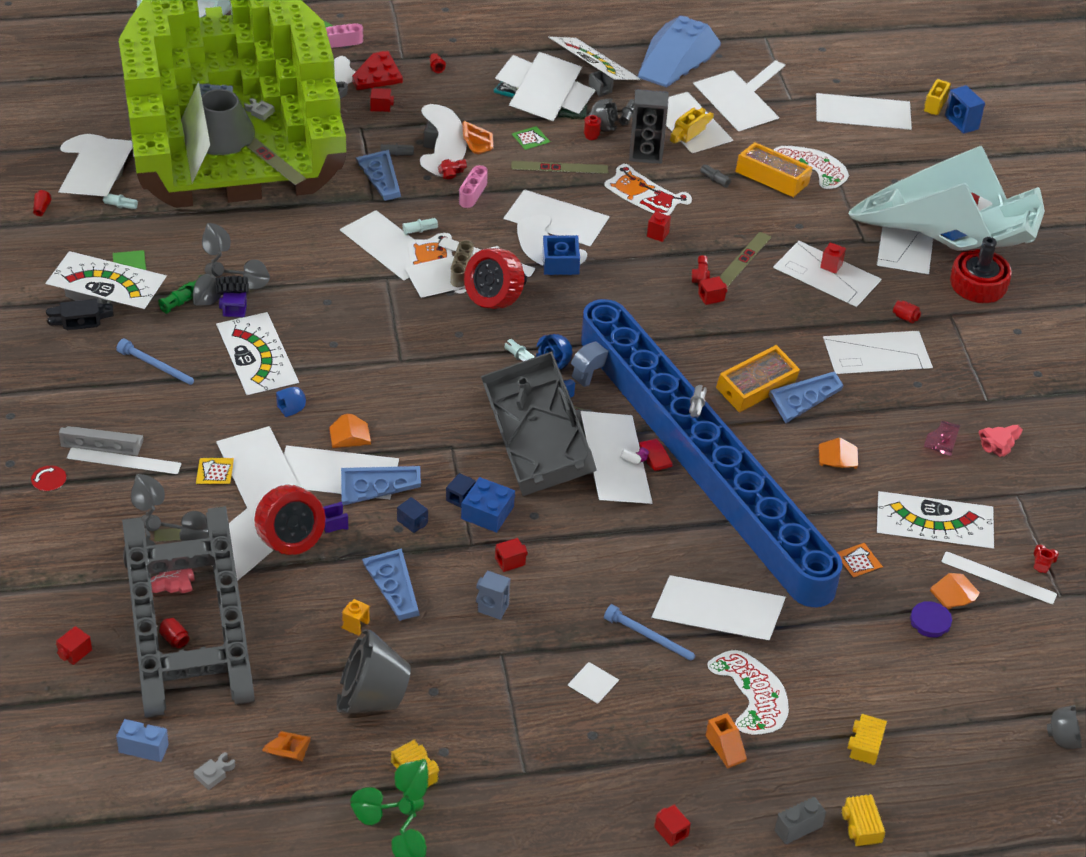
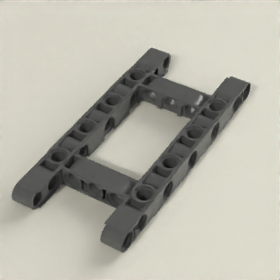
(194, 662)

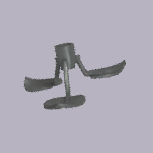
(214, 242)
(149, 492)

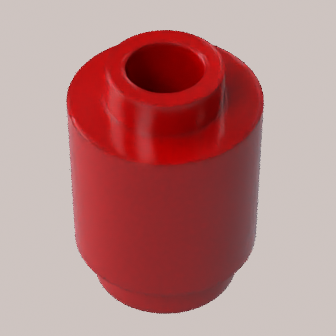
(592, 127)
(907, 311)
(174, 633)

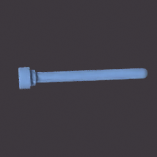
(126, 347)
(613, 614)

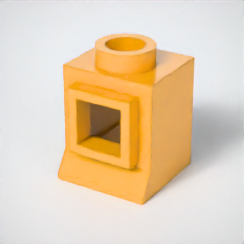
(353, 614)

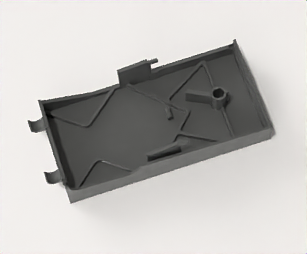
(538, 424)

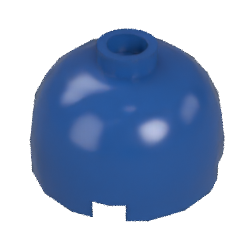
(558, 346)

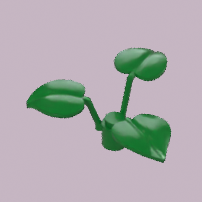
(368, 806)

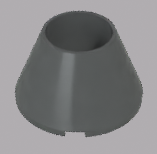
(226, 122)
(372, 677)

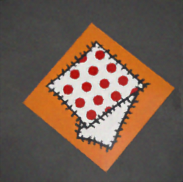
(859, 560)

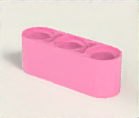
(345, 35)
(473, 186)

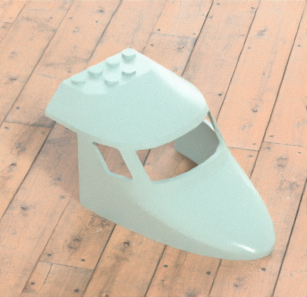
(942, 202)

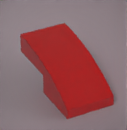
(657, 457)

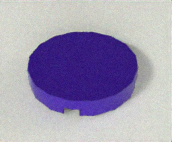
(931, 619)

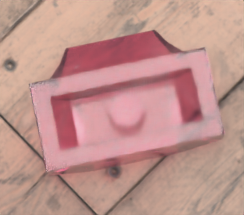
(943, 438)

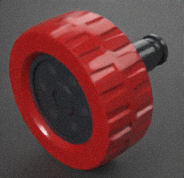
(981, 274)
(494, 278)
(289, 519)

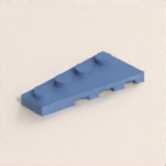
(381, 173)
(803, 395)
(373, 482)
(393, 580)

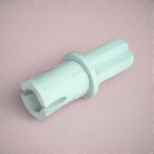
(120, 201)
(420, 226)
(519, 351)

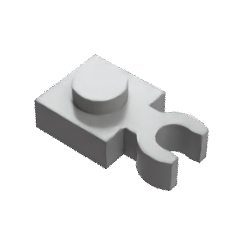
(260, 110)
(214, 772)

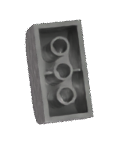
(648, 126)

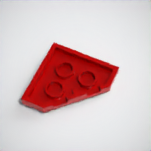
(377, 72)

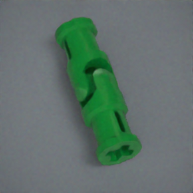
(177, 297)

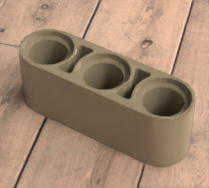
(463, 254)

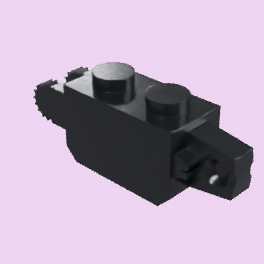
(79, 314)

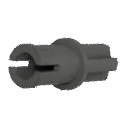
(627, 113)
(398, 149)
(715, 175)

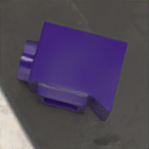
(233, 304)
(335, 518)

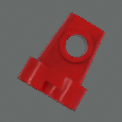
(450, 168)
(702, 271)
(1044, 558)

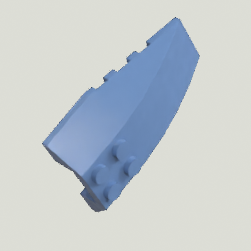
(677, 49)

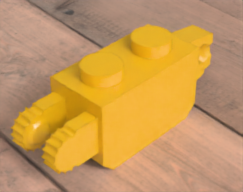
(690, 125)

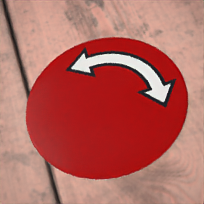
(48, 478)

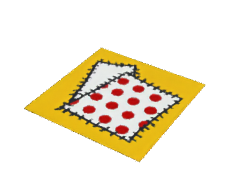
(214, 471)

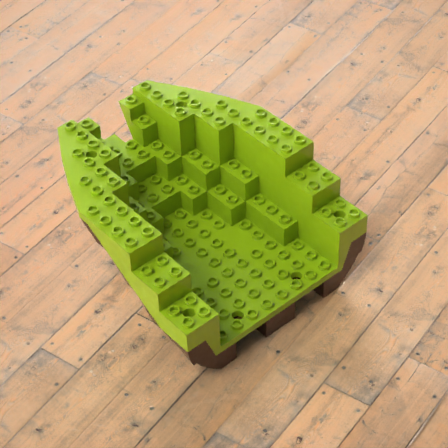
(267, 54)

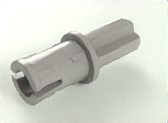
(697, 401)

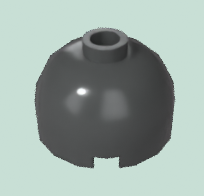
(607, 113)
(1065, 728)

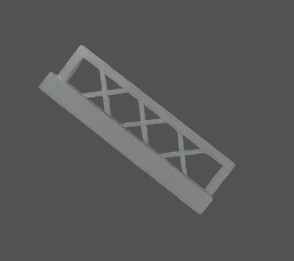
(100, 440)

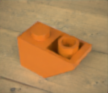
(726, 740)

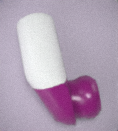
(637, 457)

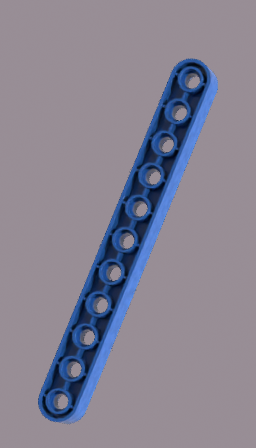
(714, 457)

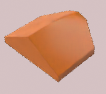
(477, 138)
(349, 431)
(838, 454)
(954, 591)
(288, 746)

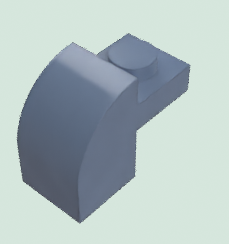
(587, 360)

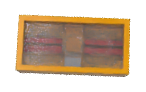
(773, 169)
(754, 378)

